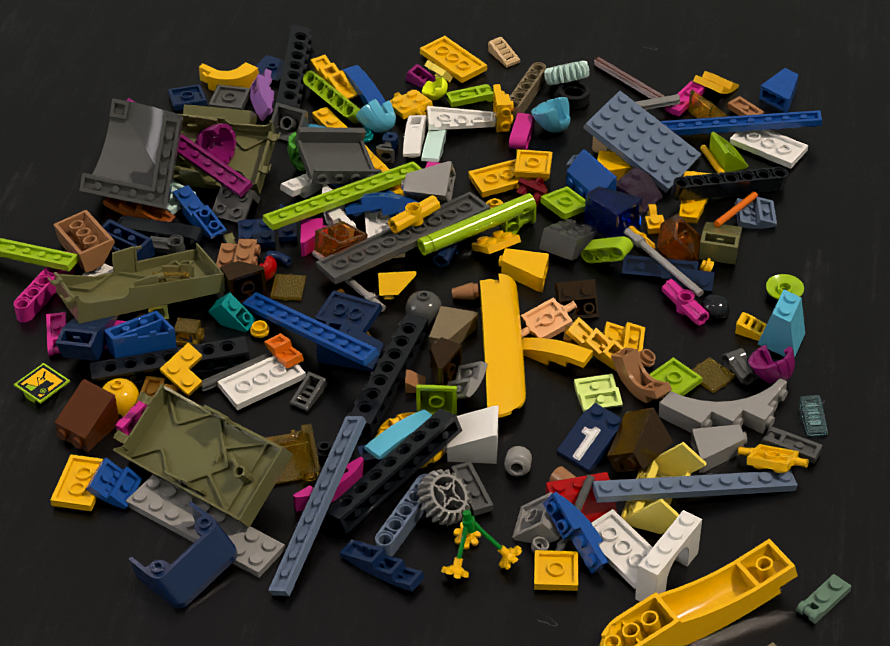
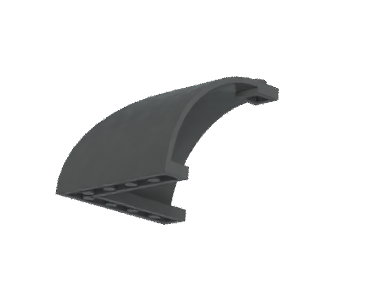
(137, 155)

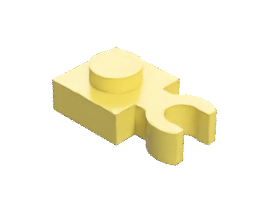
(438, 70)

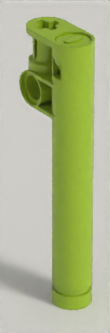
(508, 216)

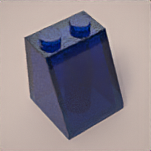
(612, 211)

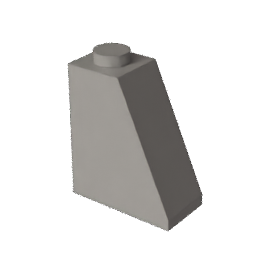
(717, 444)

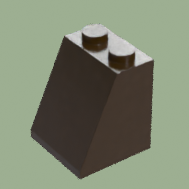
(638, 441)

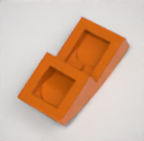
(283, 351)

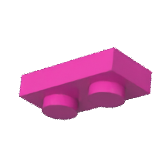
(128, 422)

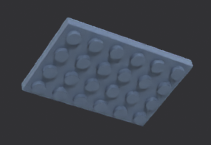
(642, 140)

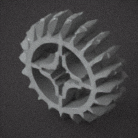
(448, 495)

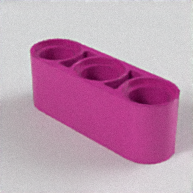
(521, 131)

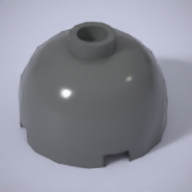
(424, 305)

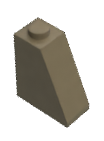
(453, 325)

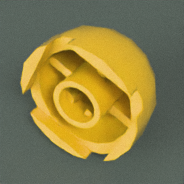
(125, 394)

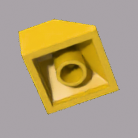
(393, 283)

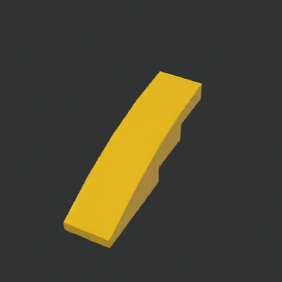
(333, 76)
(594, 340)
(557, 351)

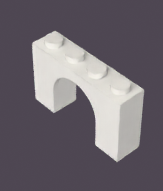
(677, 544)

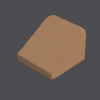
(413, 379)

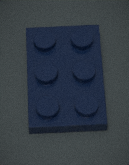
(349, 309)

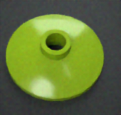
(780, 282)

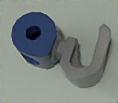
(389, 146)

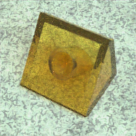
(702, 107)

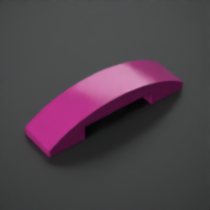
(352, 474)

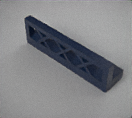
(650, 267)

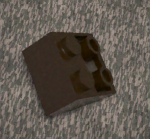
(582, 293)

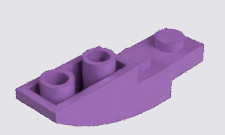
(262, 95)

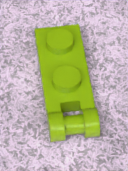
(469, 95)

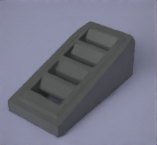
(311, 378)

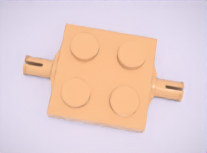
(547, 319)

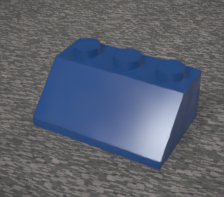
(587, 174)

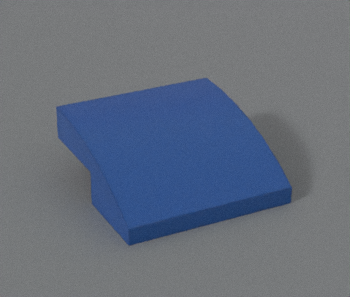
(113, 483)

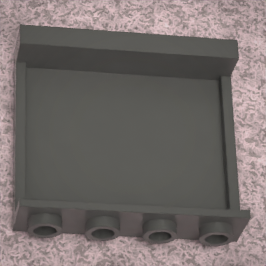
(334, 154)

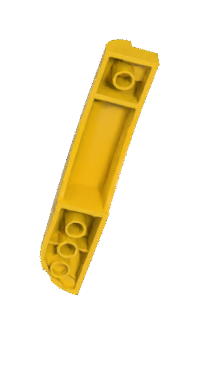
(502, 344)
(704, 604)

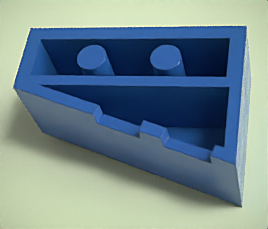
(140, 336)

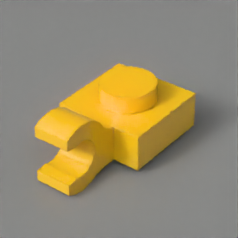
(653, 220)

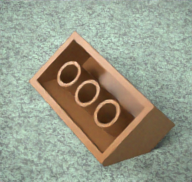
(85, 237)

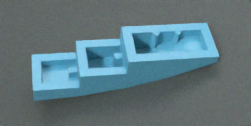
(394, 435)

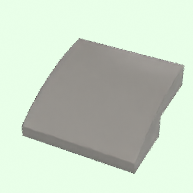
(468, 379)

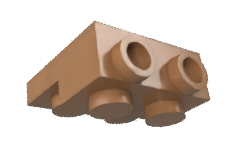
(244, 251)

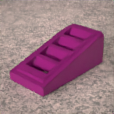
(416, 73)

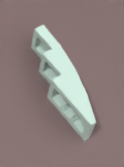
(434, 145)

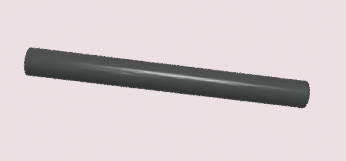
(578, 504)

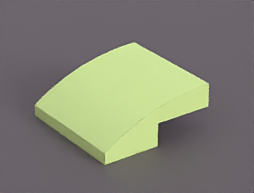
(598, 390)

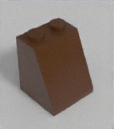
(87, 416)

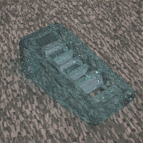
(808, 404)

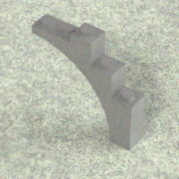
(752, 412)

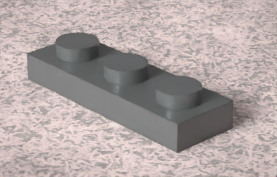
(480, 499)

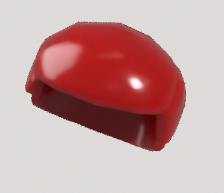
(270, 267)

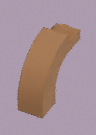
(635, 377)

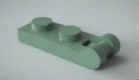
(824, 598)

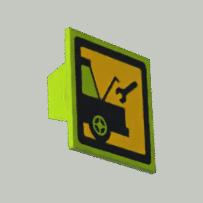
(41, 383)

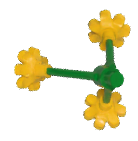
(467, 534)

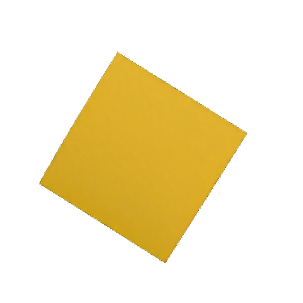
(716, 83)
(629, 336)

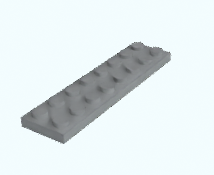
(170, 509)

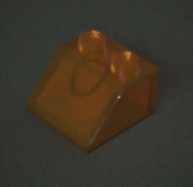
(337, 237)
(678, 239)

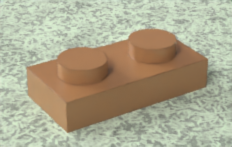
(743, 107)

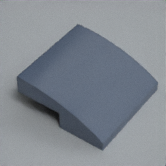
(757, 214)

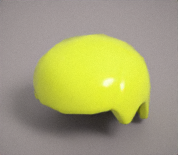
(435, 90)

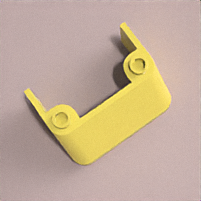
(657, 514)

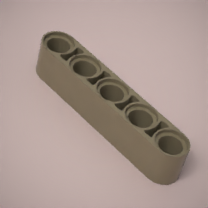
(528, 88)

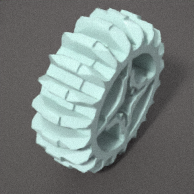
(566, 72)

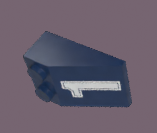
(590, 437)

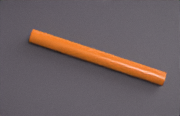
(738, 207)

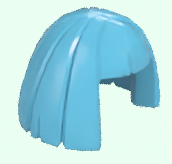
(553, 114)
(377, 118)

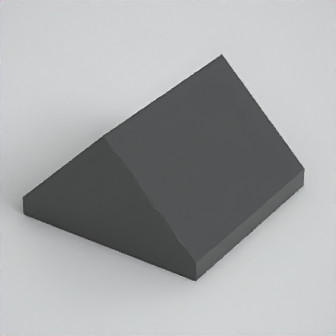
(288, 119)

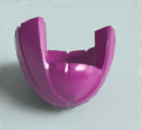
(218, 141)
(771, 371)

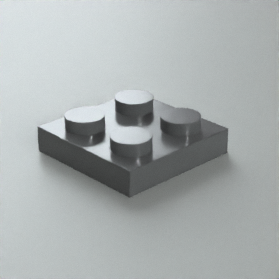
(230, 97)

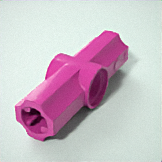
(685, 302)

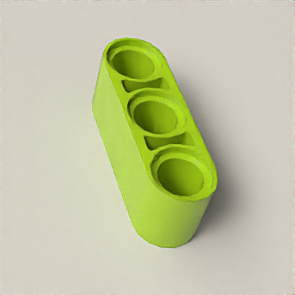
(607, 250)

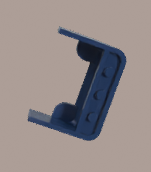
(194, 568)

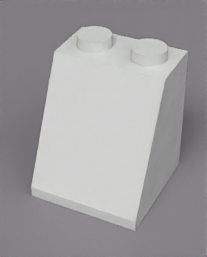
(477, 440)

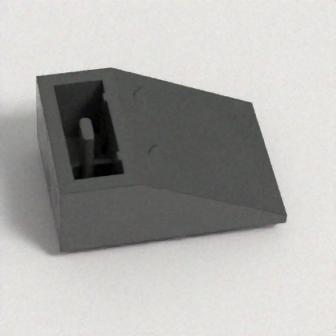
(566, 238)

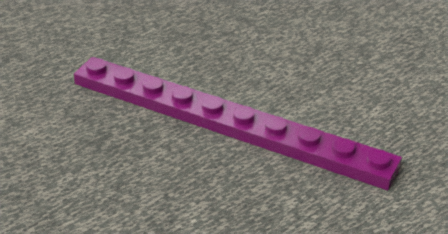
(212, 166)

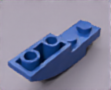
(389, 203)
(197, 213)
(574, 525)

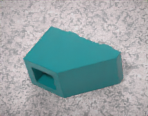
(232, 313)

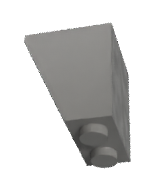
(430, 181)

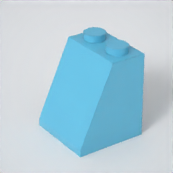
(785, 325)

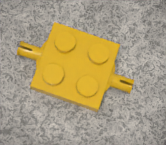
(410, 104)
(773, 458)

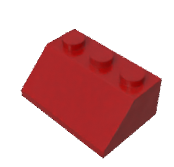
(570, 490)

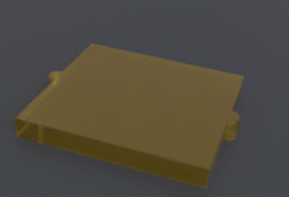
(288, 287)
(713, 374)

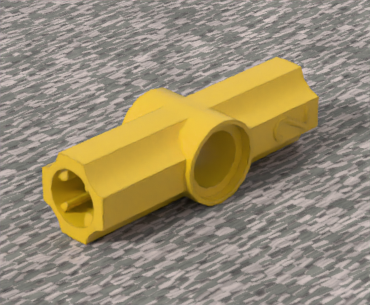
(414, 214)

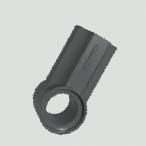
(168, 245)
(738, 363)

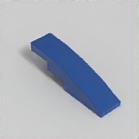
(363, 85)

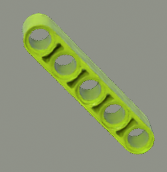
(331, 96)

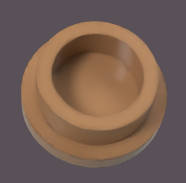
(647, 357)

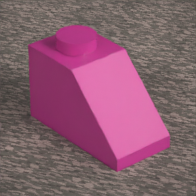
(307, 238)

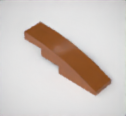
(138, 210)

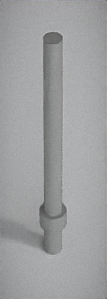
(639, 241)
(357, 287)

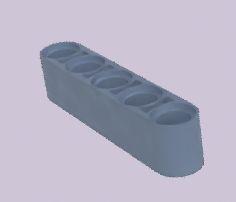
(401, 521)

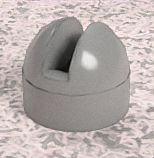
(543, 542)

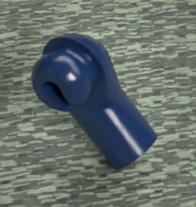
(279, 256)

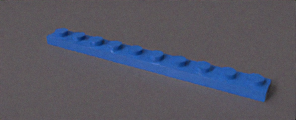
(745, 123)
(311, 329)

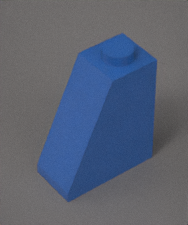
(780, 89)

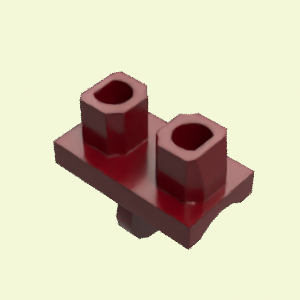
(534, 187)

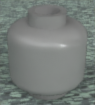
(518, 461)

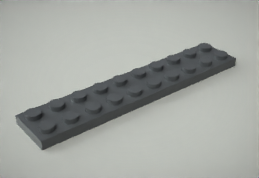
(388, 245)

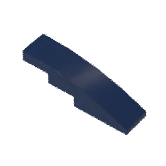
(379, 564)

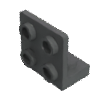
(232, 207)

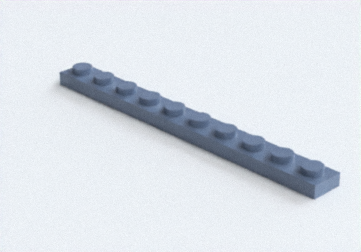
(693, 486)
(317, 506)

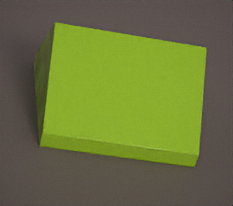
(726, 154)

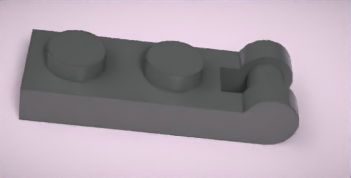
(807, 449)

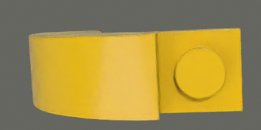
(239, 77)

